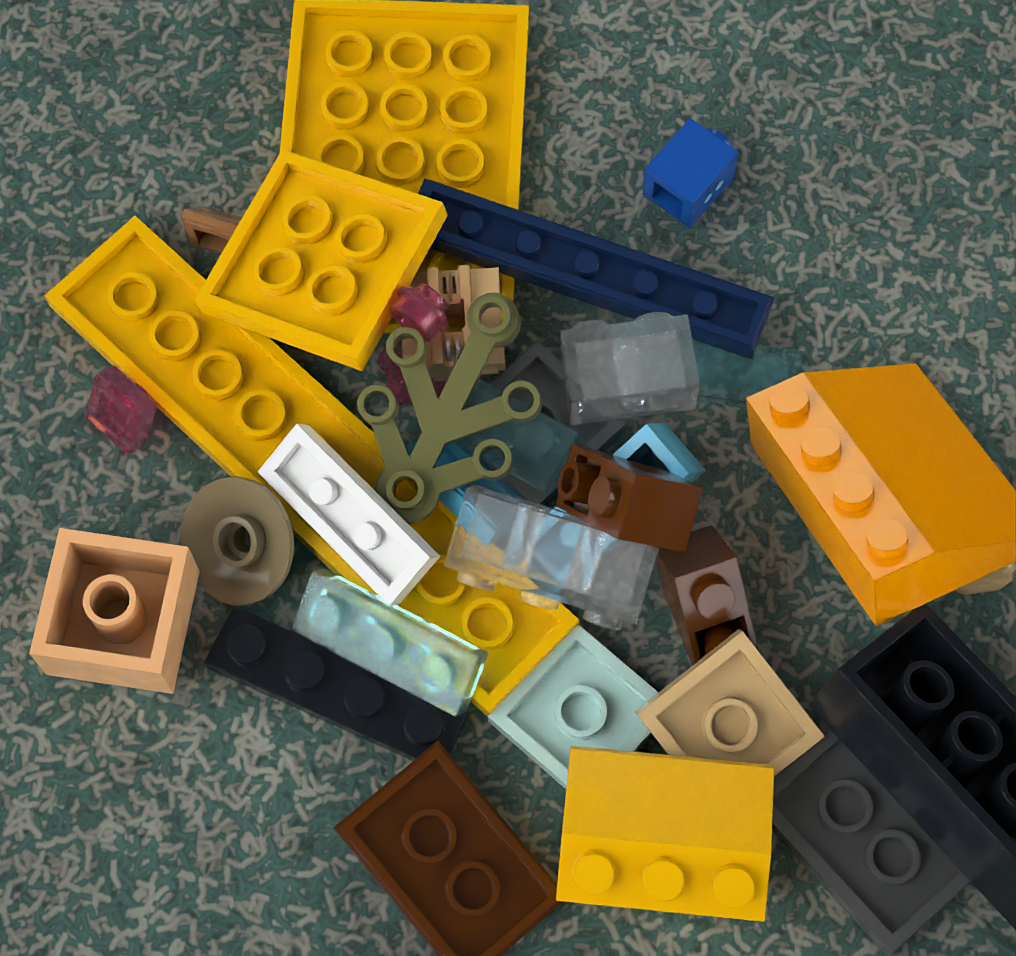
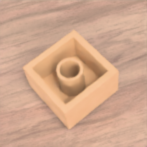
(115, 610)

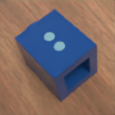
(690, 172)

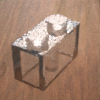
(629, 368)

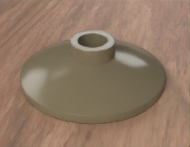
(215, 535)

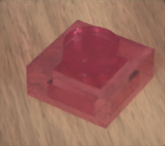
(121, 409)

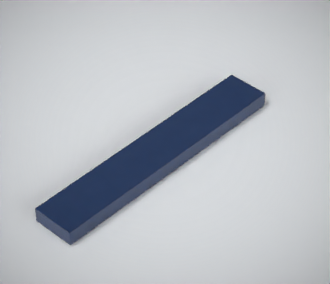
(597, 270)

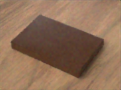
(449, 859)

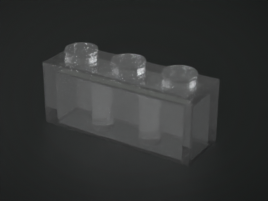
(548, 557)

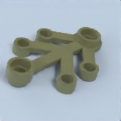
(445, 418)

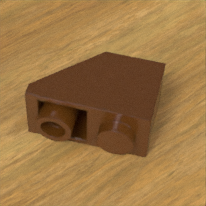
(628, 498)
(704, 592)

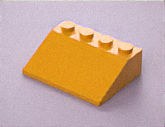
(886, 482)

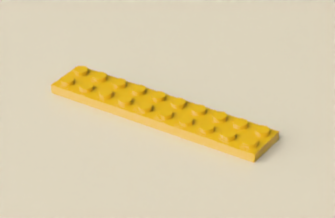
(239, 403)

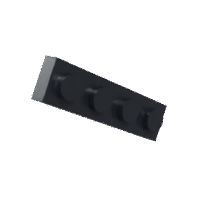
(329, 686)

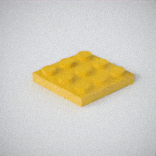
(321, 258)

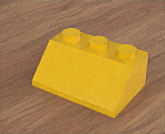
(666, 833)

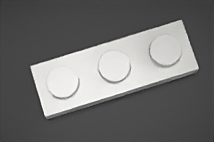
(348, 514)

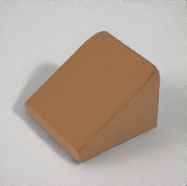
(209, 227)

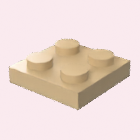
(731, 710)

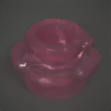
(421, 309)

